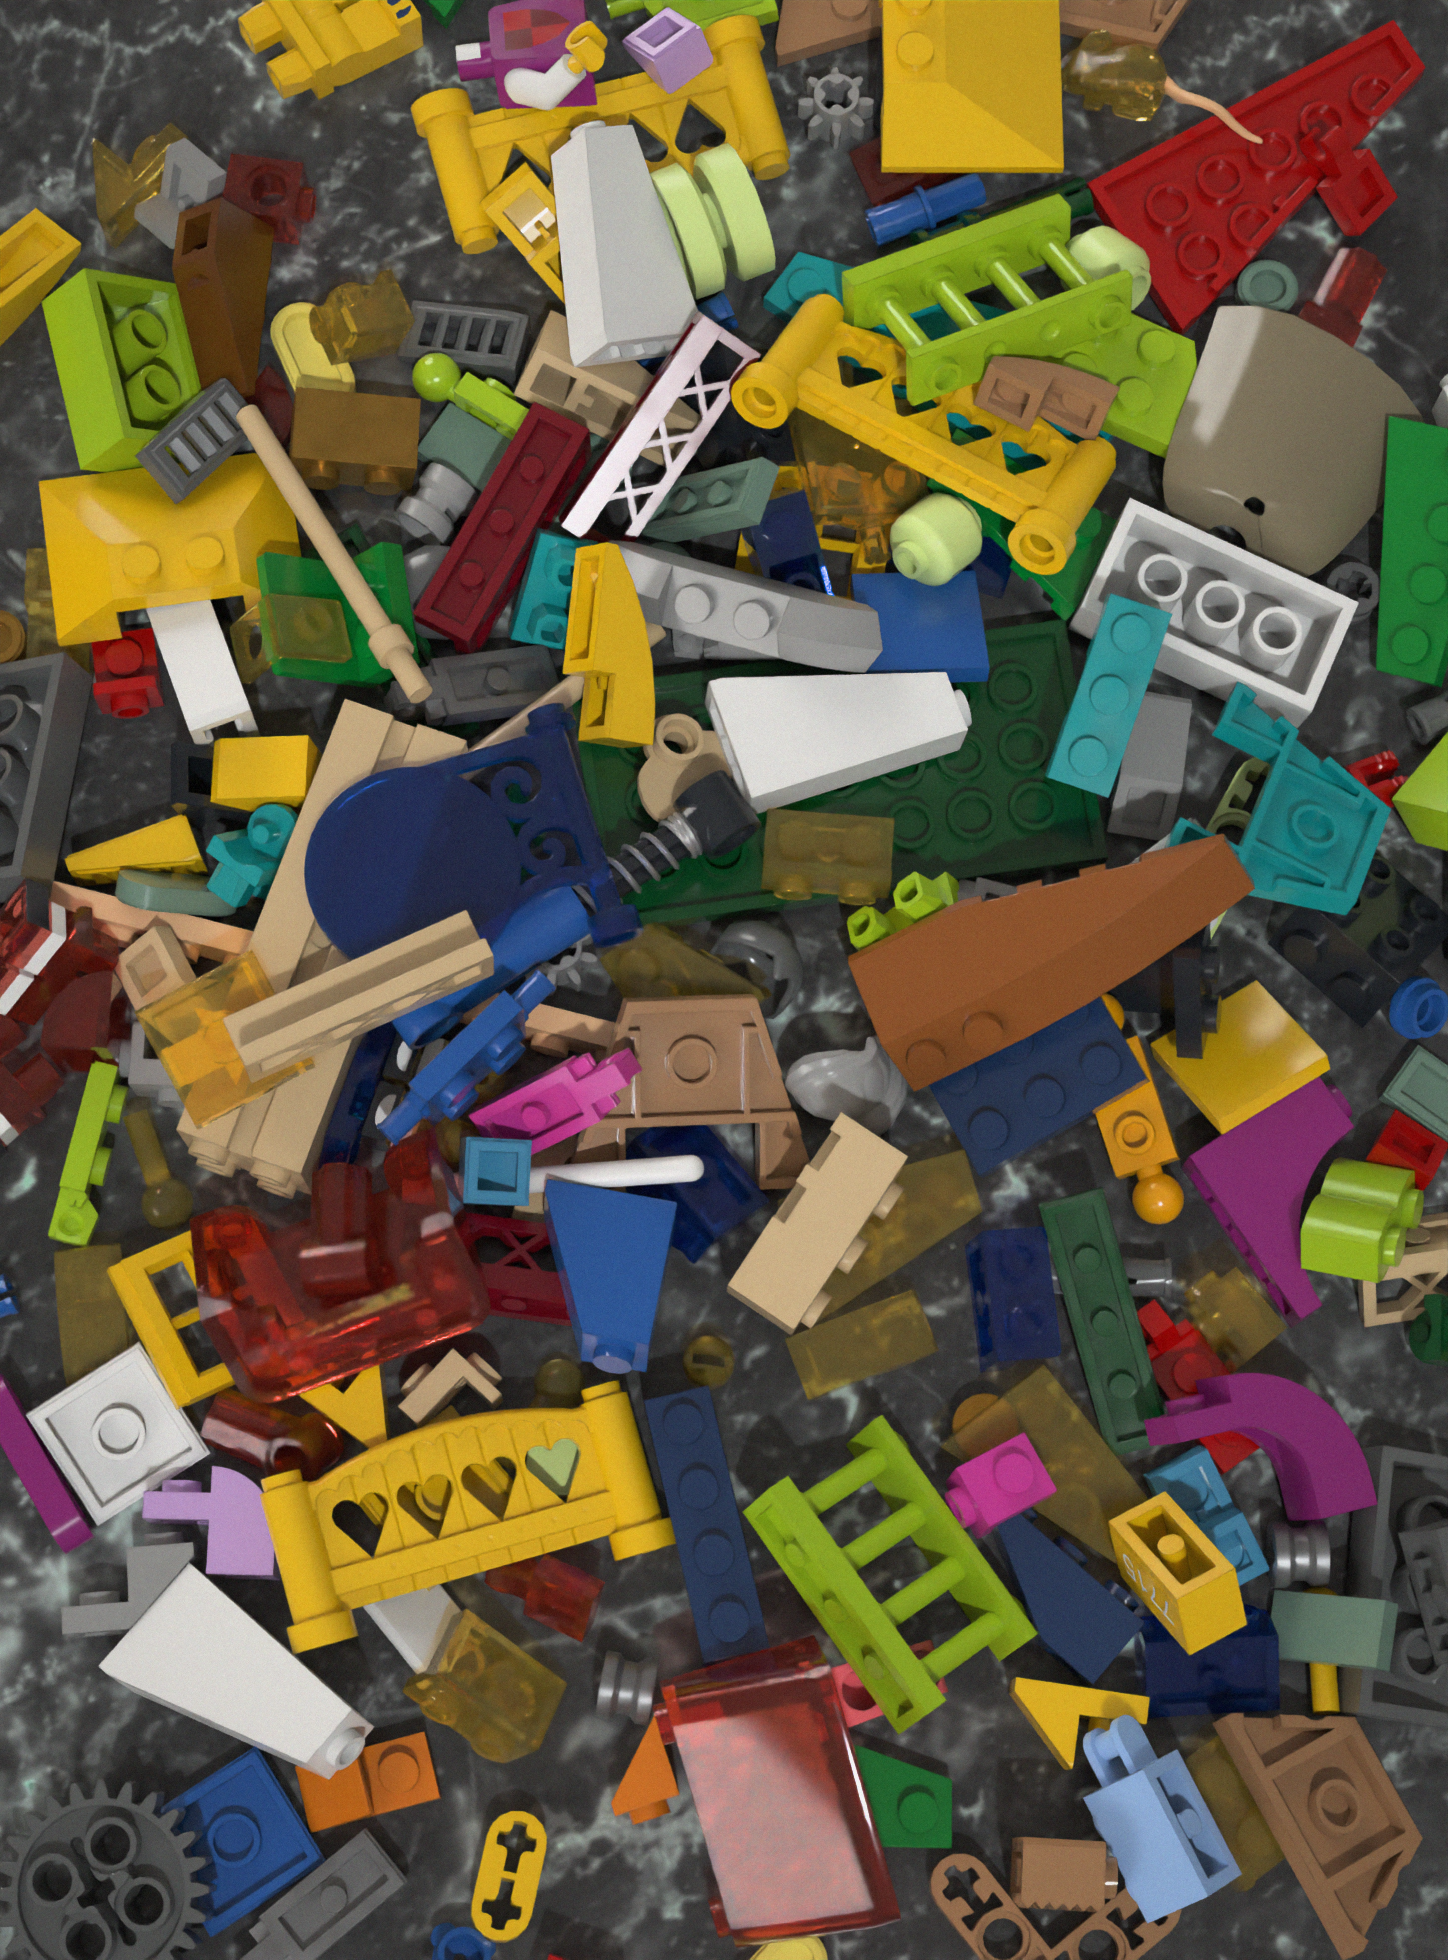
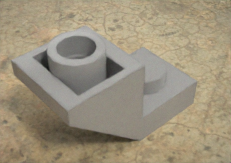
(1151, 769)
(149, 1573)

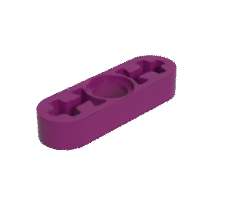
(41, 1474)

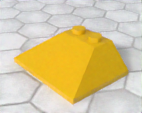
(971, 86)
(129, 547)

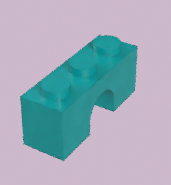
(1108, 695)

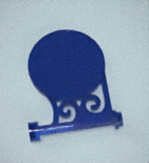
(431, 845)

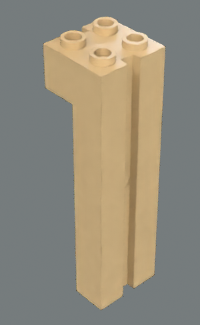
(286, 1128)

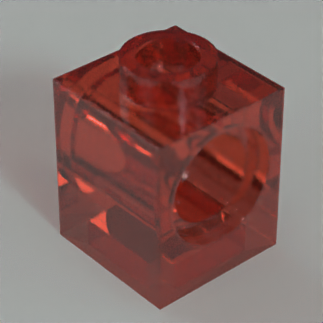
(256, 177)

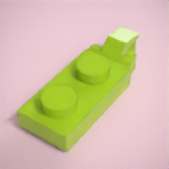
(87, 1159)

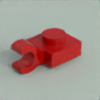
(1354, 184)

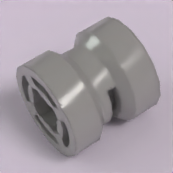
(436, 506)

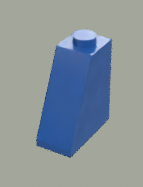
(611, 1268)

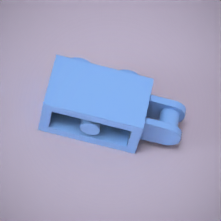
(1154, 1821)

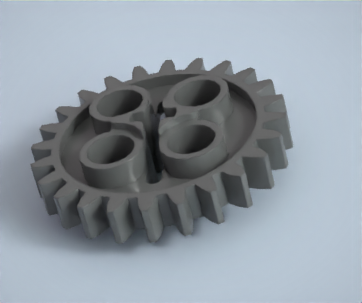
(156, 1857)

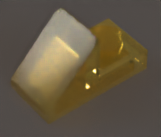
(124, 186)

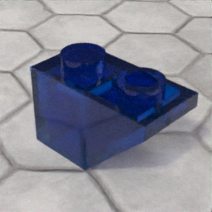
(787, 543)

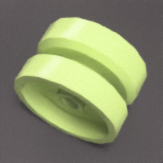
(715, 220)

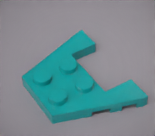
(1311, 820)

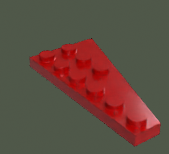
(1217, 199)

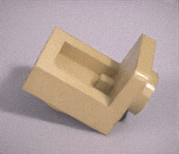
(432, 1389)

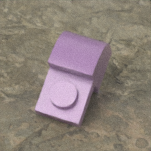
(236, 1520)

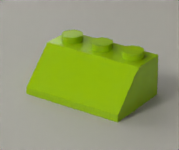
(119, 363)

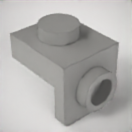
(187, 182)
(144, 1073)

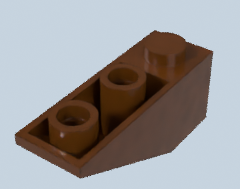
(222, 289)

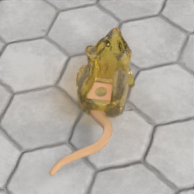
(1129, 80)

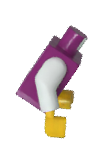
(538, 54)

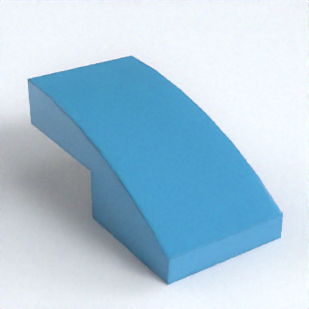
(1201, 1494)

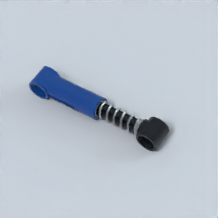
(707, 821)

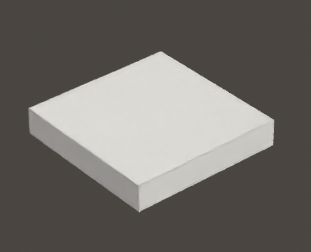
(117, 1433)

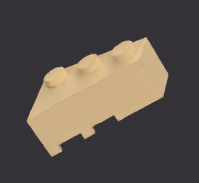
(820, 1226)

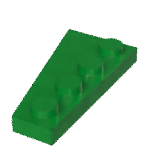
(1414, 554)

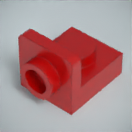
(128, 674)

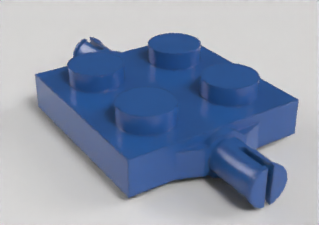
(485, 1045)

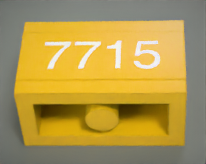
(1177, 1573)

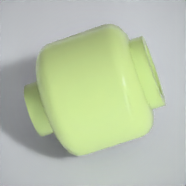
(1106, 252)
(936, 539)

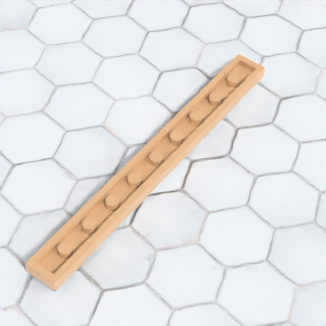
(548, 1028)

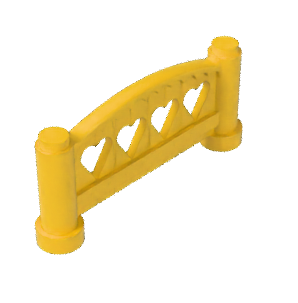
(476, 149)
(1043, 502)
(332, 1574)

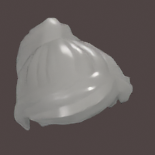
(851, 1082)

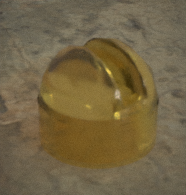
(708, 1375)

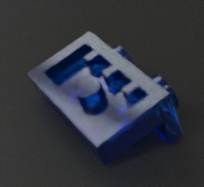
(705, 1207)
(1012, 1297)
(1224, 1677)

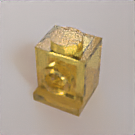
(362, 320)
(1232, 1316)

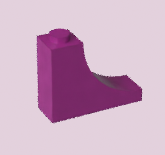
(1258, 1182)

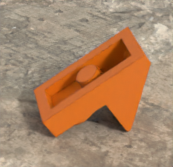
(376, 1783)

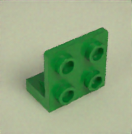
(305, 577)

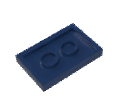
(1039, 1086)

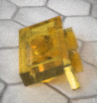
(827, 856)
(487, 1690)
(1234, 1813)

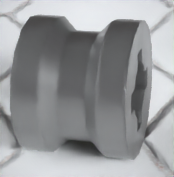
(1298, 1554)
(627, 1688)

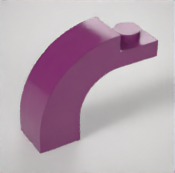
(1300, 1433)

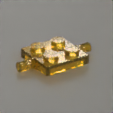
(852, 481)

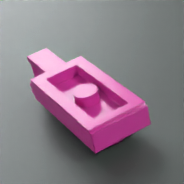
(557, 1100)

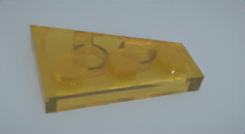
(933, 1205)
(1082, 1467)

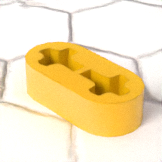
(525, 1879)

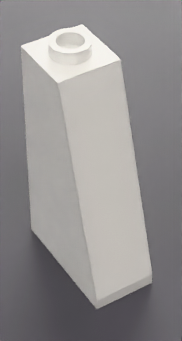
(616, 251)
(202, 672)
(829, 731)
(229, 1672)

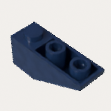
(1071, 1611)

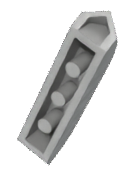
(752, 610)

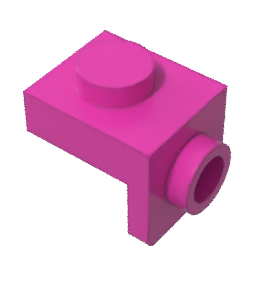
(998, 1486)

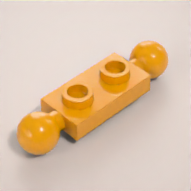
(1142, 1140)

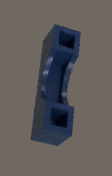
(706, 1526)

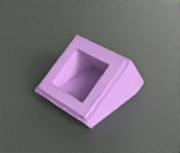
(669, 49)

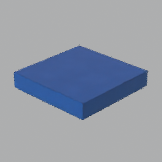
(926, 625)
(250, 1833)

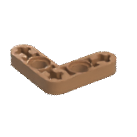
(1032, 1944)

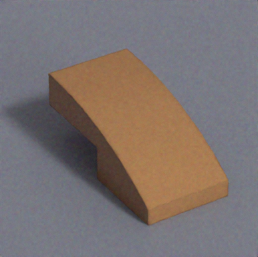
(1032, 388)

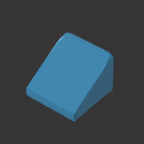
(494, 1171)

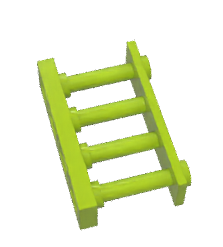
(968, 260)
(844, 1605)

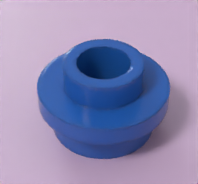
(1418, 1008)

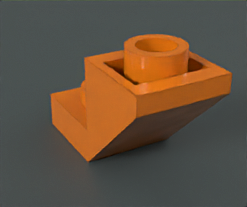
(647, 1781)

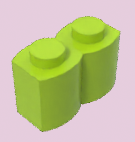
(1360, 1220)

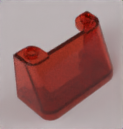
(290, 1344)
(778, 1797)

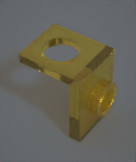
(290, 629)

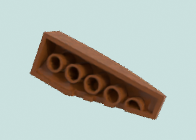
(1027, 959)

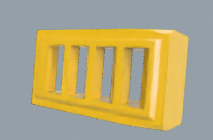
(159, 847)

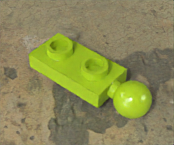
(439, 379)

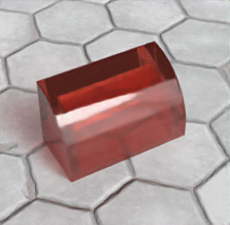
(87, 1023)

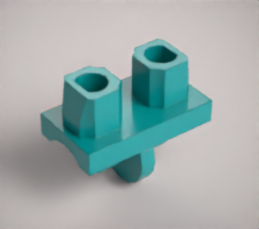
(546, 590)
(251, 855)

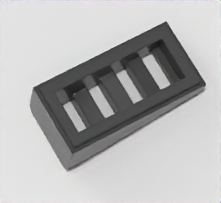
(490, 322)
(217, 411)

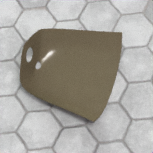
(1284, 421)

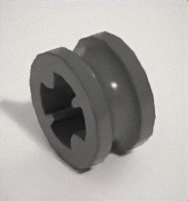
(1362, 576)

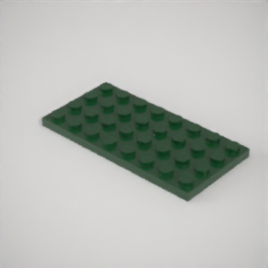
(959, 813)

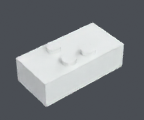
(1228, 609)

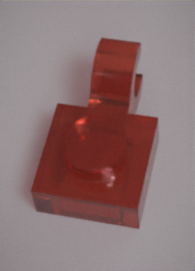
(553, 1593)

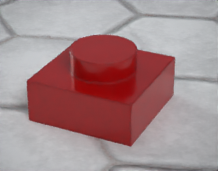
(1408, 1146)

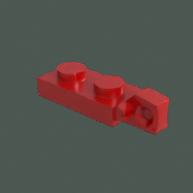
(1179, 1359)

